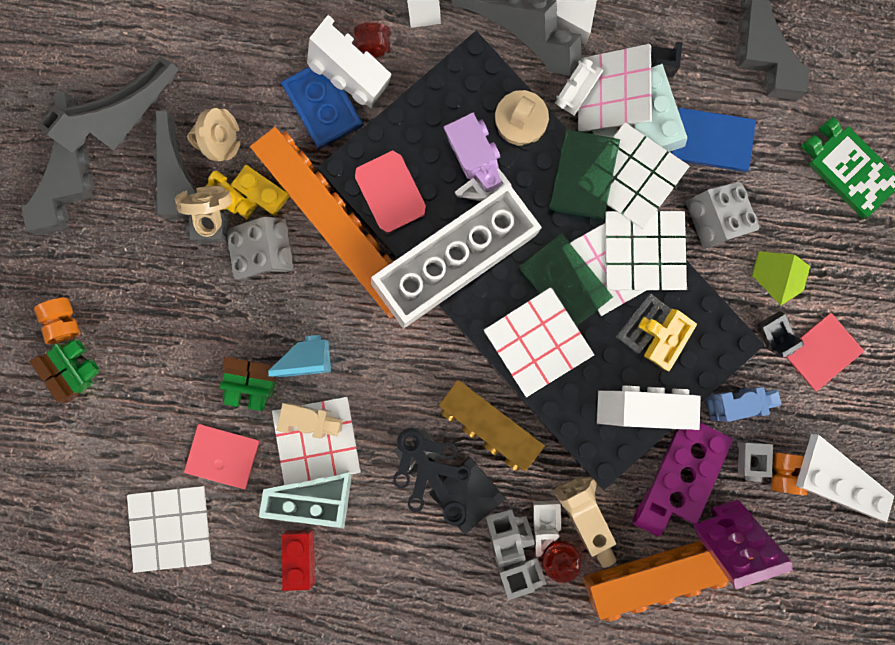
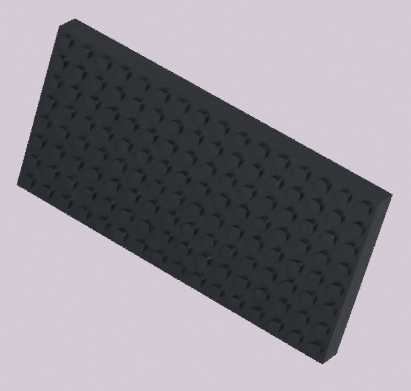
(475, 81)

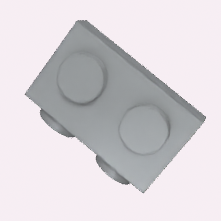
(722, 214)
(259, 247)

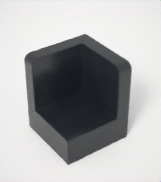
(668, 57)

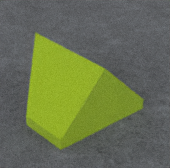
(781, 275)

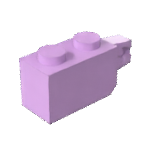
(473, 150)

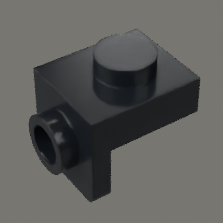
(779, 335)

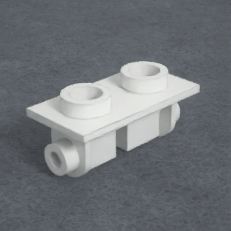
(578, 86)

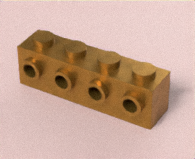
(490, 425)

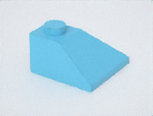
(304, 359)

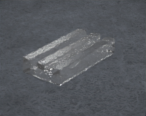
(630, 341)

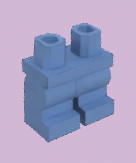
(740, 405)

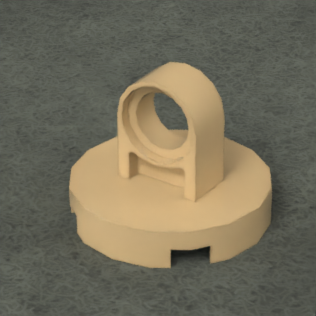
(521, 117)
(215, 134)
(204, 203)

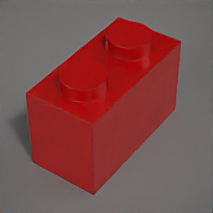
(298, 560)

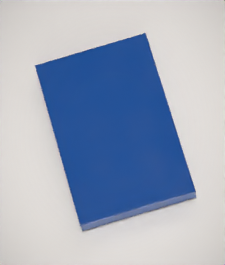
(321, 107)
(716, 140)

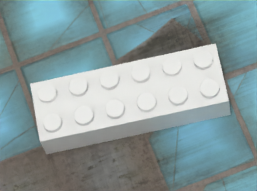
(455, 255)

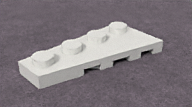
(838, 479)

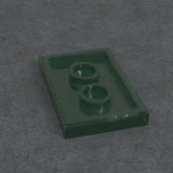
(585, 174)
(569, 276)

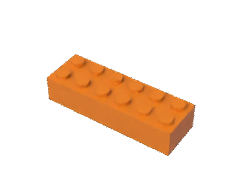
(653, 581)

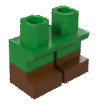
(63, 371)
(247, 378)

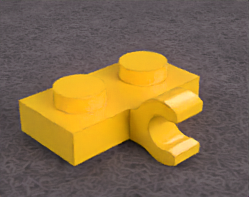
(258, 192)
(668, 339)

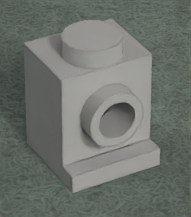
(763, 460)

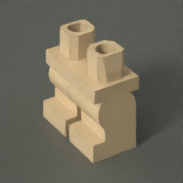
(308, 421)

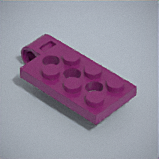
(655, 506)
(736, 524)

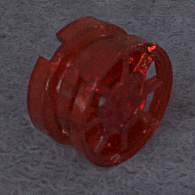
(372, 39)
(561, 561)

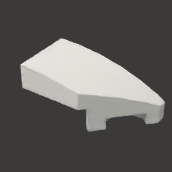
(475, 191)
(546, 523)

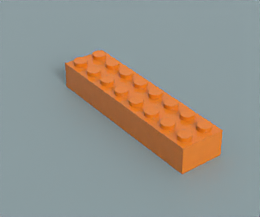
(324, 210)

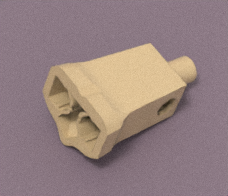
(580, 503)

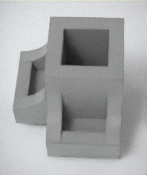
(509, 537)
(521, 577)

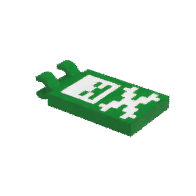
(850, 168)

